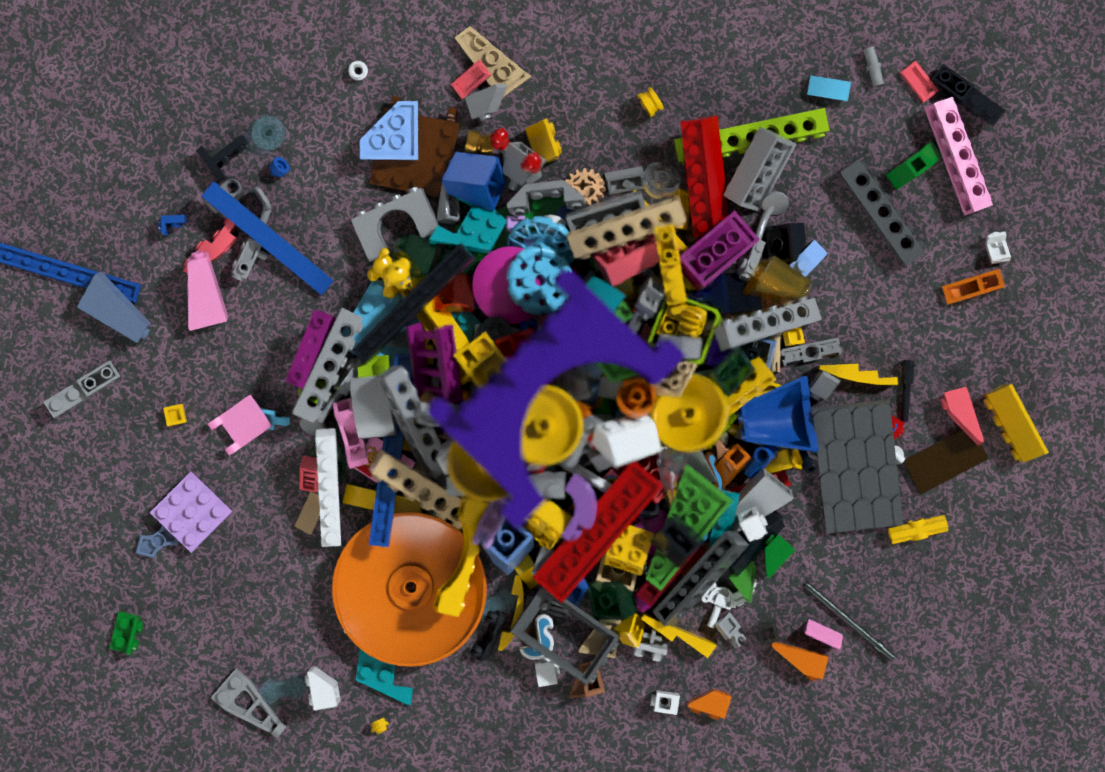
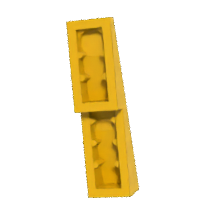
(699, 643)

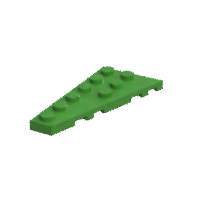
(700, 507)

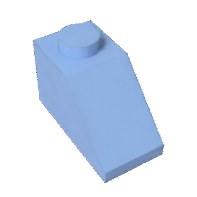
(809, 258)

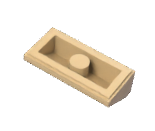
(310, 514)

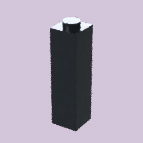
(774, 526)

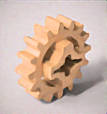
(588, 189)

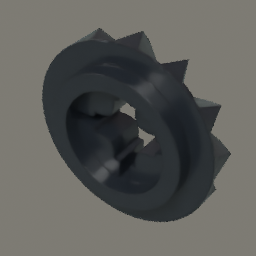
(493, 322)

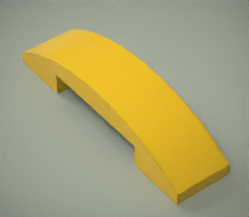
(518, 590)

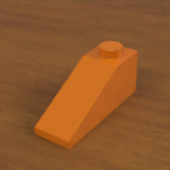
(808, 662)

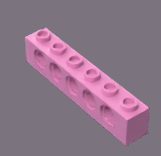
(950, 150)

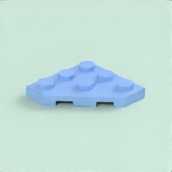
(393, 135)

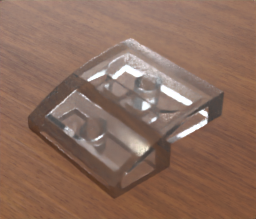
(574, 382)

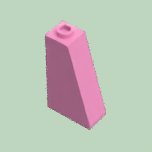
(204, 295)

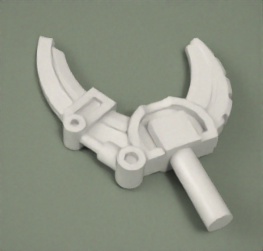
(722, 598)

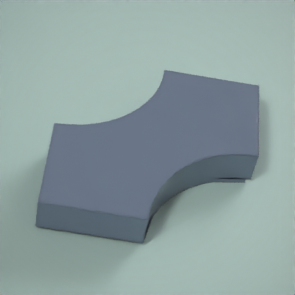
(151, 544)

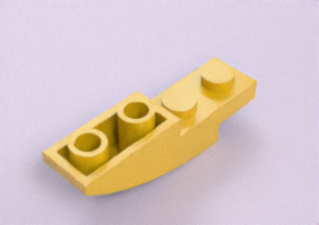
(670, 264)

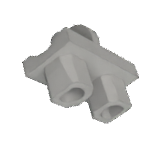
(652, 643)

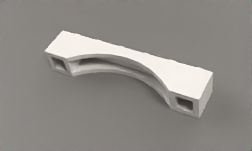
(328, 487)

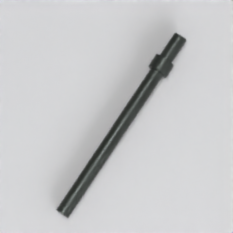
(877, 645)

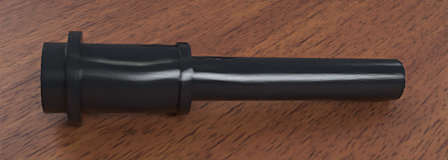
(907, 380)

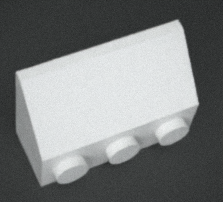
(627, 439)

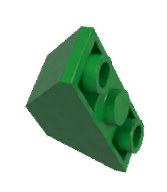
(914, 165)

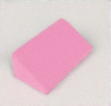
(823, 634)

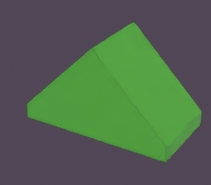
(745, 581)

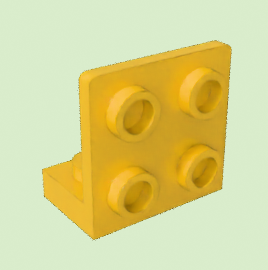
(630, 550)

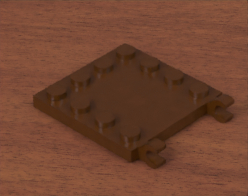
(435, 150)

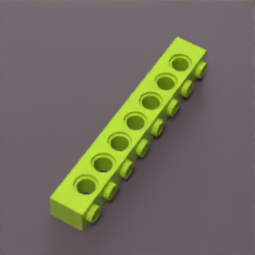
(816, 117)

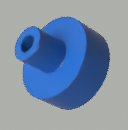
(279, 167)

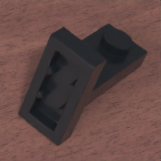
(223, 156)

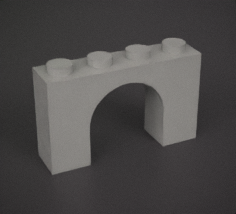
(369, 223)

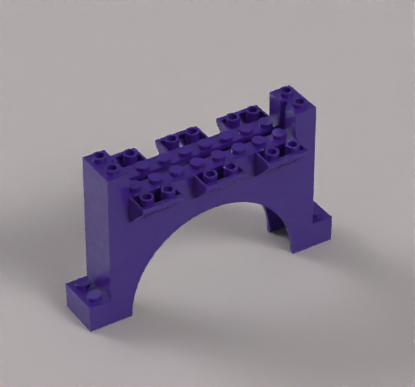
(578, 335)

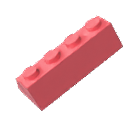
(628, 260)

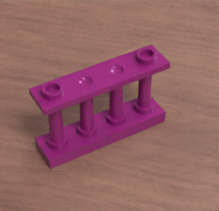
(310, 348)
(448, 364)

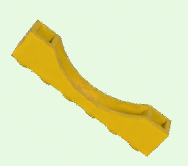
(450, 596)

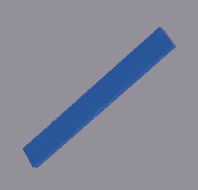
(267, 238)
(61, 270)

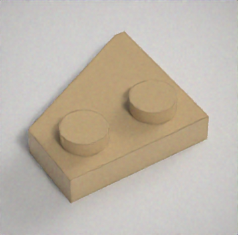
(596, 640)

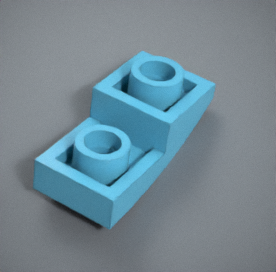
(829, 88)

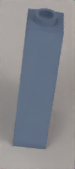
(112, 308)

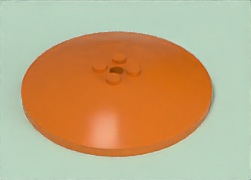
(381, 612)

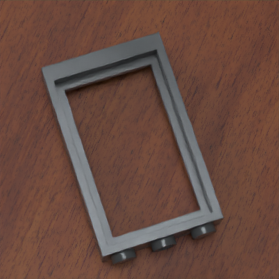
(530, 612)

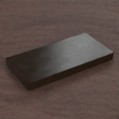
(944, 460)

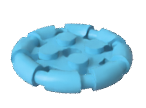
(541, 236)
(528, 275)

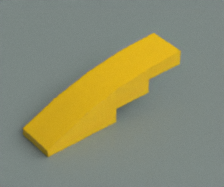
(852, 373)
(366, 499)

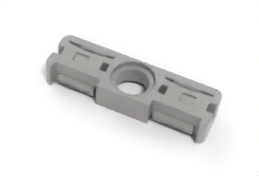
(823, 349)

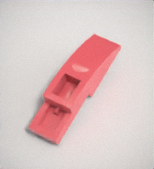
(222, 243)

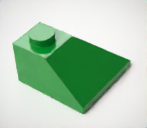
(775, 554)

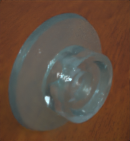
(260, 129)

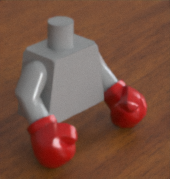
(519, 160)

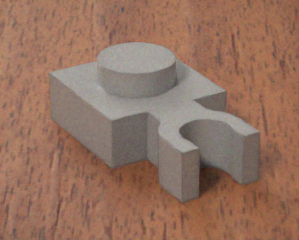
(729, 629)

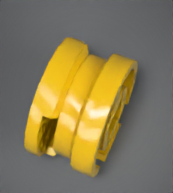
(650, 102)

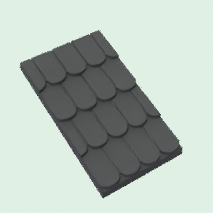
(857, 466)

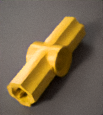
(918, 529)

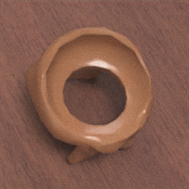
(721, 450)

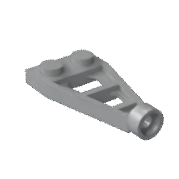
(231, 688)

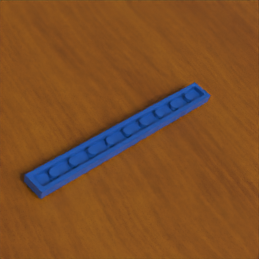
(385, 496)

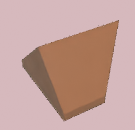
(582, 690)

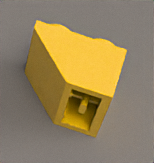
(542, 140)
(547, 523)

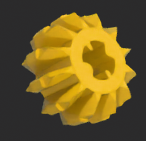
(692, 321)

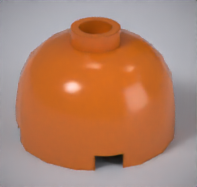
(636, 398)

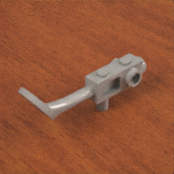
(772, 204)
(250, 248)
(342, 388)

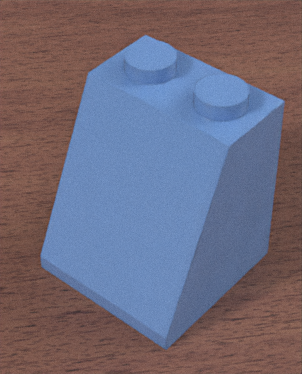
(509, 546)

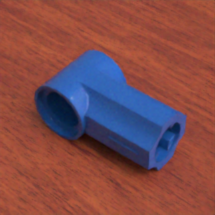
(760, 460)

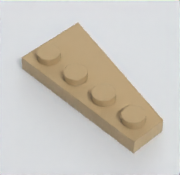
(500, 66)

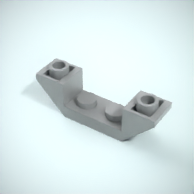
(520, 202)

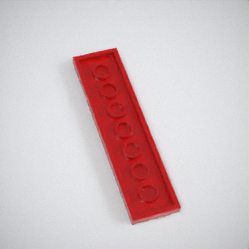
(613, 515)

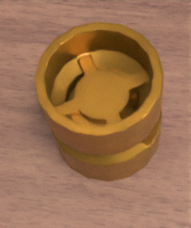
(478, 144)

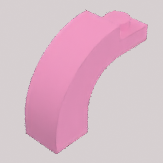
(355, 448)

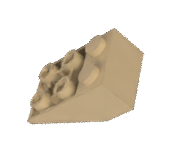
(675, 381)

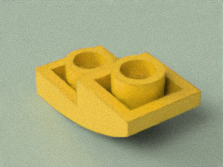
(780, 463)

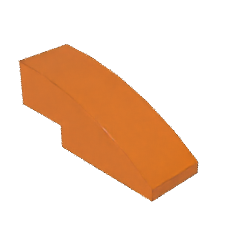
(973, 286)

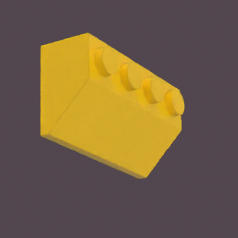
(1015, 423)

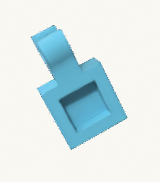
(275, 420)

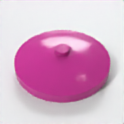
(491, 286)

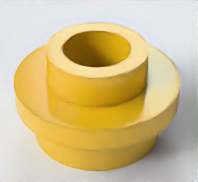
(379, 726)

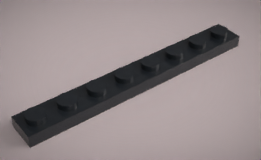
(413, 303)

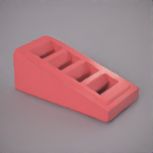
(309, 473)

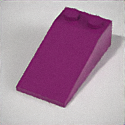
(717, 251)

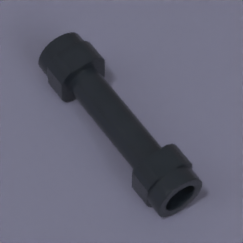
(808, 463)

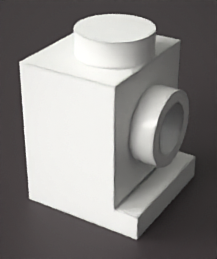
(670, 707)

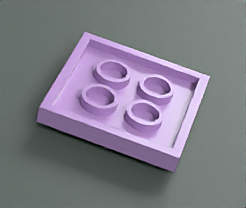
(191, 512)

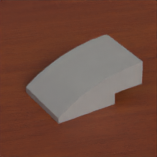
(371, 410)

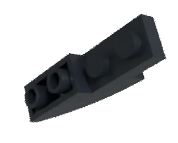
(967, 95)

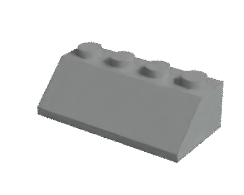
(759, 169)
(606, 210)

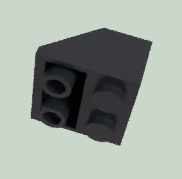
(677, 541)

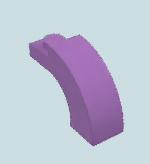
(585, 507)

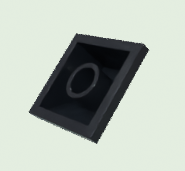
(784, 241)

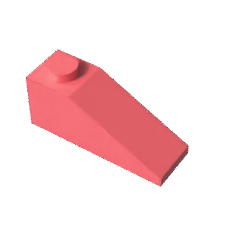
(961, 411)

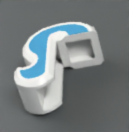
(542, 623)

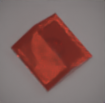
(457, 295)

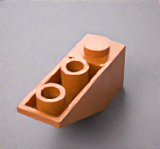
(732, 464)

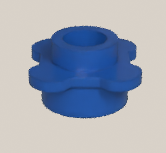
(525, 325)

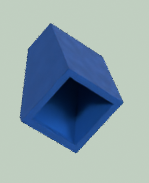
(475, 179)

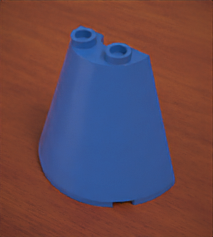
(781, 418)

